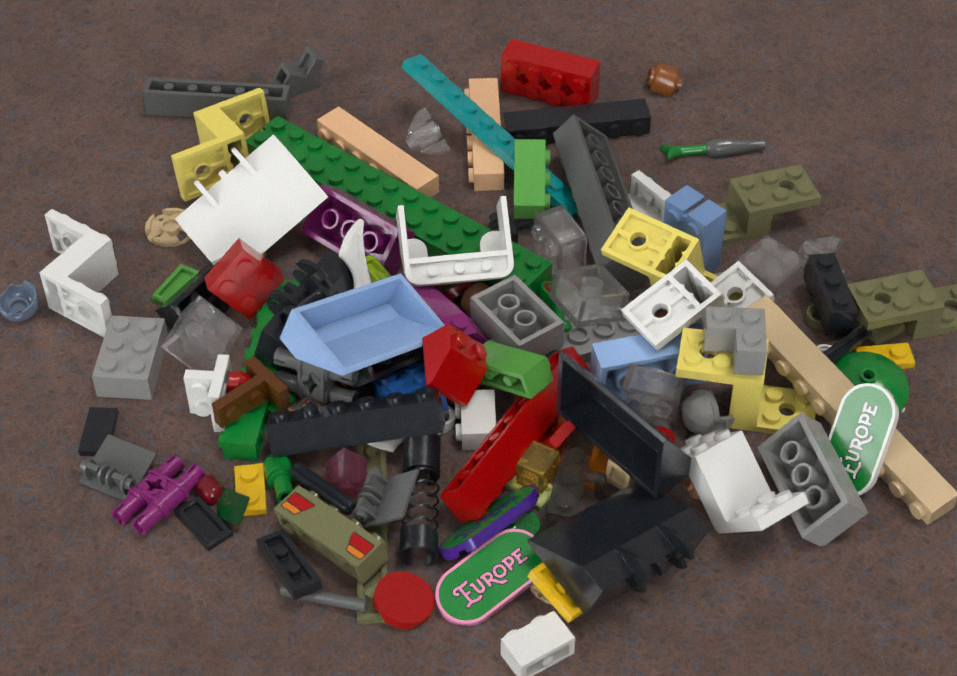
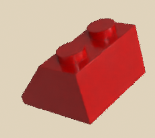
(453, 363)

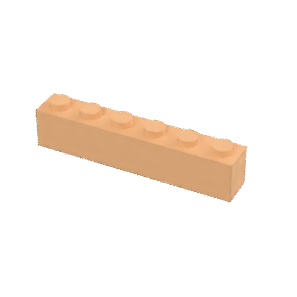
(362, 142)
(487, 166)

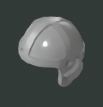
(702, 415)

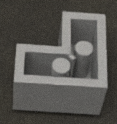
(737, 332)

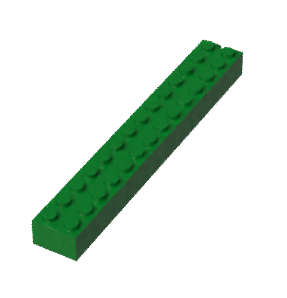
(435, 224)

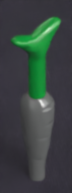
(714, 148)

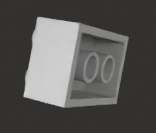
(517, 317)
(130, 357)

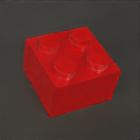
(243, 278)

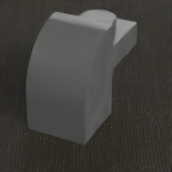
(301, 76)

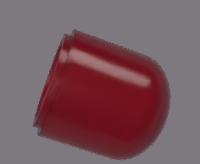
(209, 489)

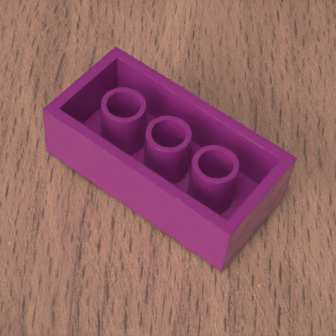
(337, 214)

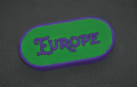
(498, 517)

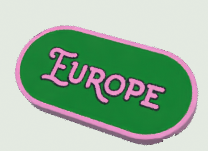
(487, 578)

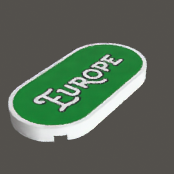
(864, 432)

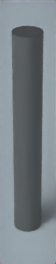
(333, 599)

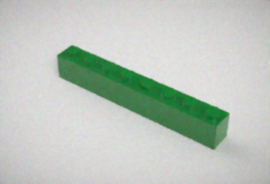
(246, 436)

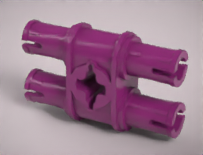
(157, 494)

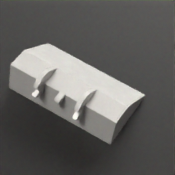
(252, 202)

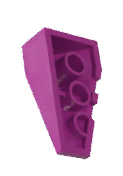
(450, 313)

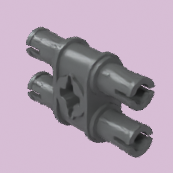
(313, 380)

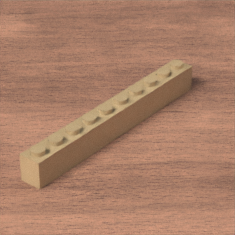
(825, 386)

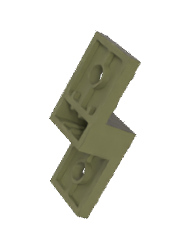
(759, 196)
(909, 301)

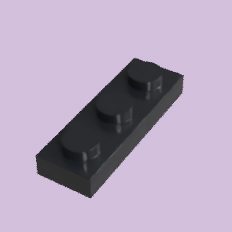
(289, 564)

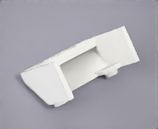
(491, 263)

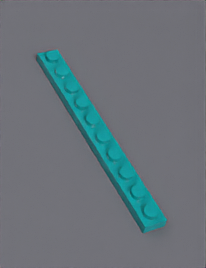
(479, 123)

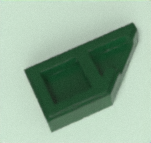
(232, 506)

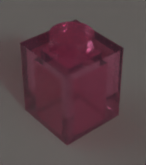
(347, 472)

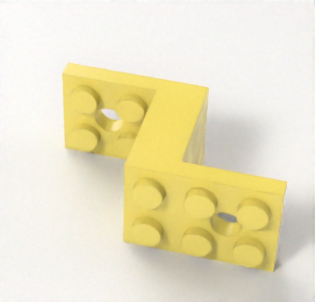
(218, 134)
(661, 252)
(752, 402)

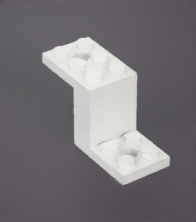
(79, 272)
(685, 297)
(734, 485)

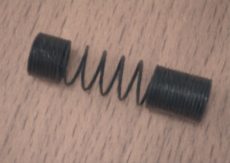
(421, 451)

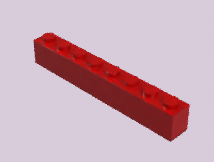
(497, 456)

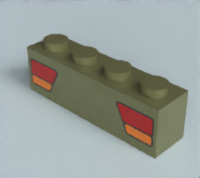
(332, 534)

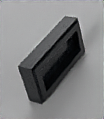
(98, 425)
(203, 523)

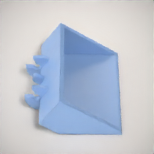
(360, 326)

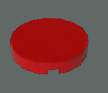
(403, 600)

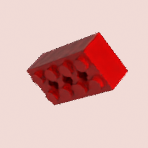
(549, 74)

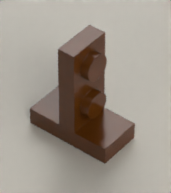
(251, 394)

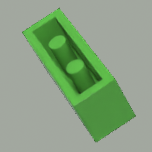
(530, 178)
(516, 370)

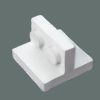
(647, 196)
(207, 387)

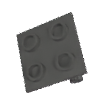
(116, 467)
(384, 498)

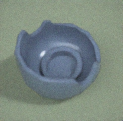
(19, 298)

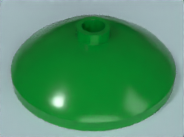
(880, 369)

